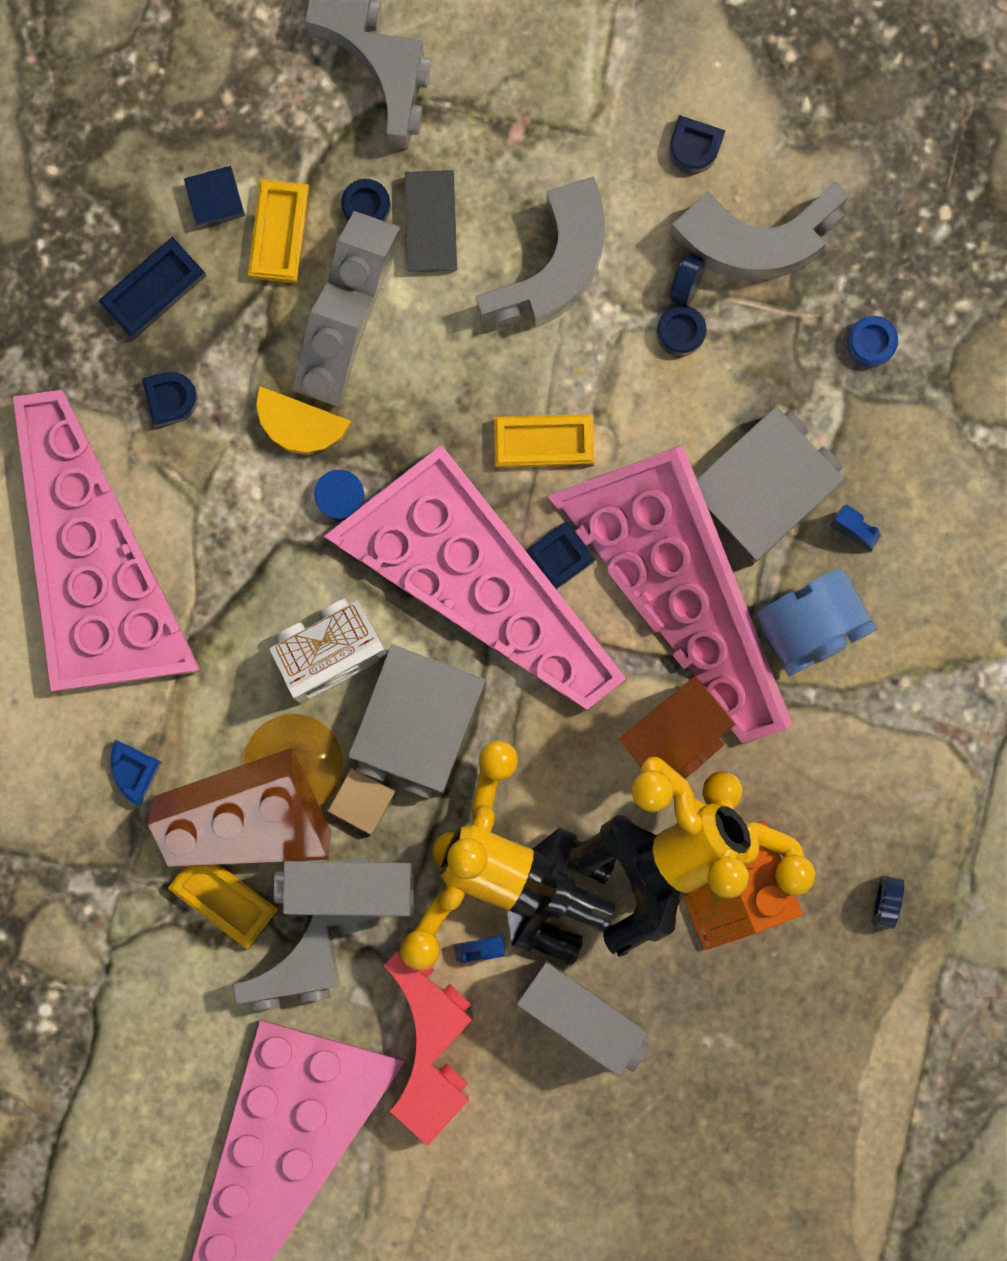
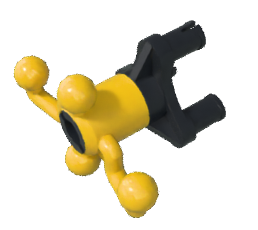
(700, 849)
(510, 876)

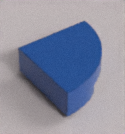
(851, 524)
(133, 771)
(480, 949)

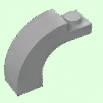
(580, 231)
(752, 251)

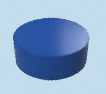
(872, 341)
(339, 494)

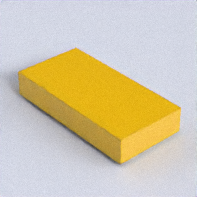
(278, 231)
(544, 441)
(224, 901)

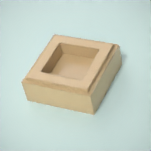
(362, 801)

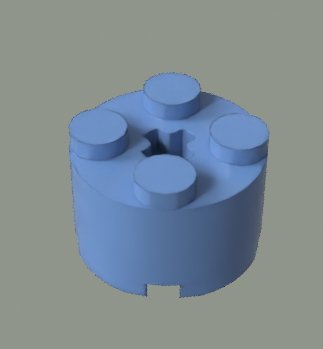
(816, 621)

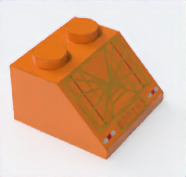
(755, 910)

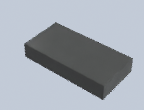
(430, 221)

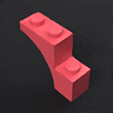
(439, 1017)

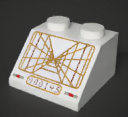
(327, 651)

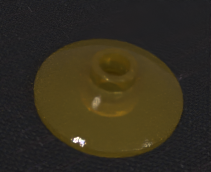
(311, 741)

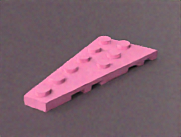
(460, 559)
(673, 569)
(94, 585)
(287, 1133)

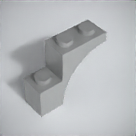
(393, 61)
(344, 306)
(307, 969)

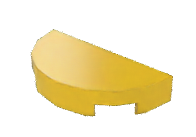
(298, 425)

